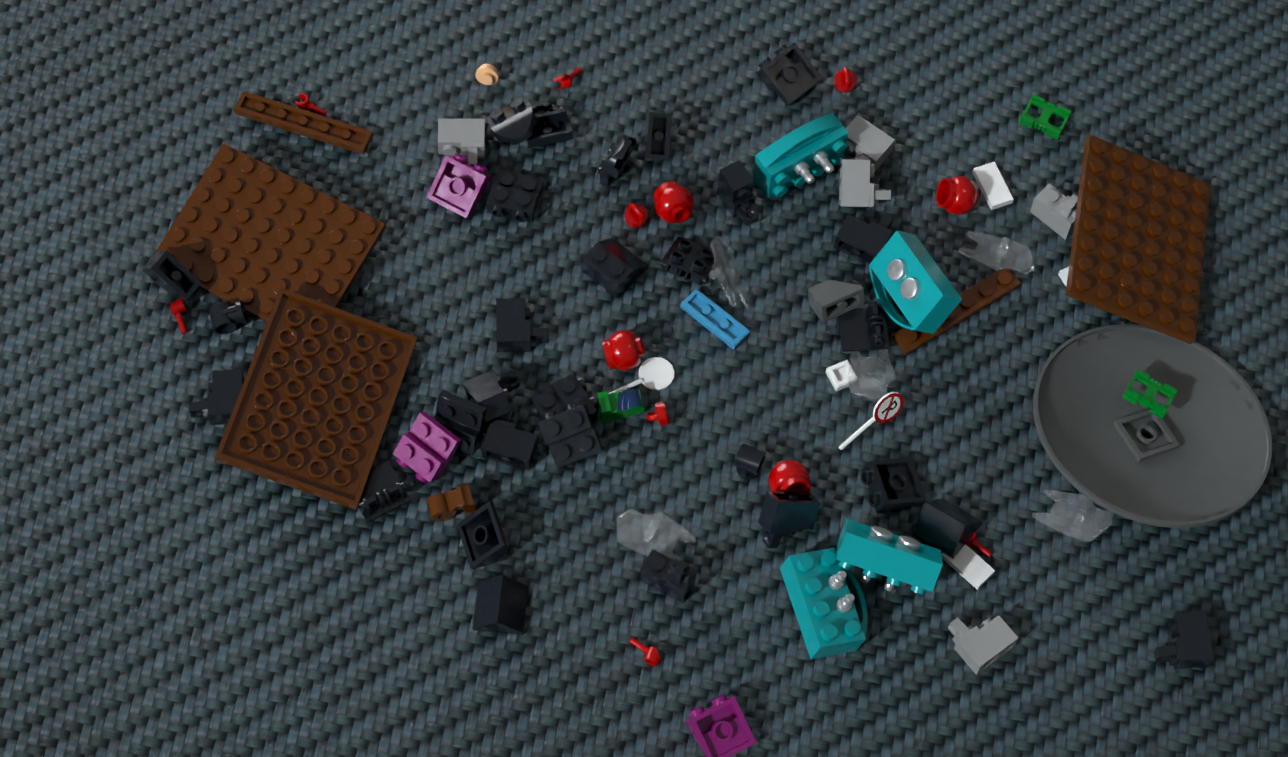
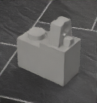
(463, 138)
(868, 142)
(855, 184)
(1055, 210)
(982, 644)

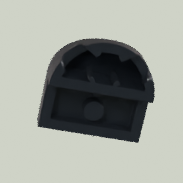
(513, 122)
(553, 126)
(617, 157)

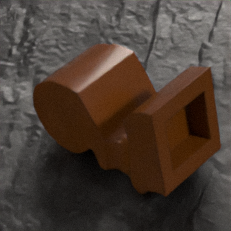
(445, 505)

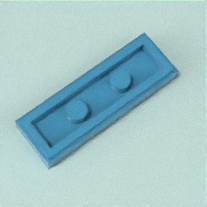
(715, 319)

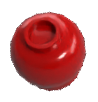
(957, 195)
(673, 202)
(623, 350)
(789, 477)

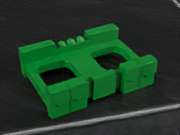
(1042, 122)
(1147, 399)

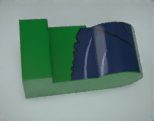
(620, 404)

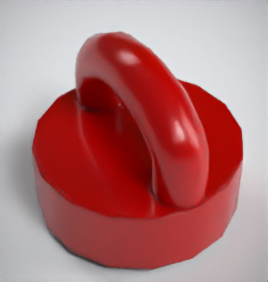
(845, 80)
(636, 215)
(659, 414)

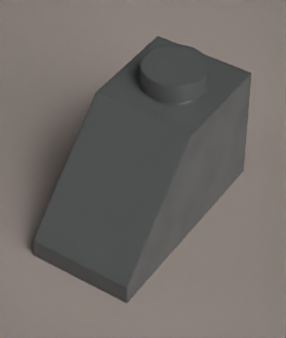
(835, 298)

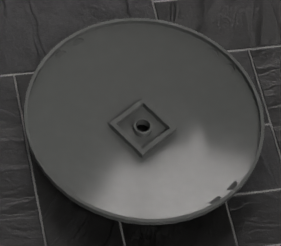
(1201, 456)

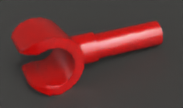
(566, 80)
(306, 105)
(177, 309)
(973, 541)
(652, 654)

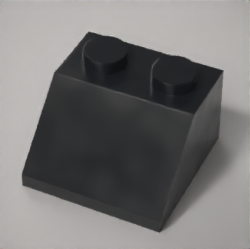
(612, 266)

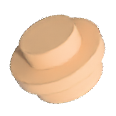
(487, 74)

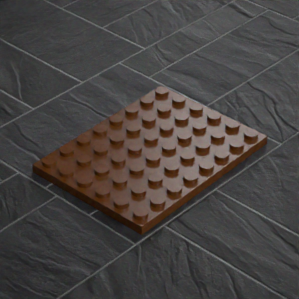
(266, 231)
(1139, 239)
(316, 399)

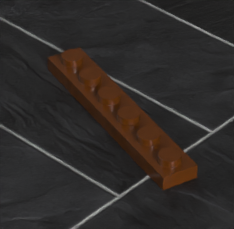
(303, 122)
(973, 301)

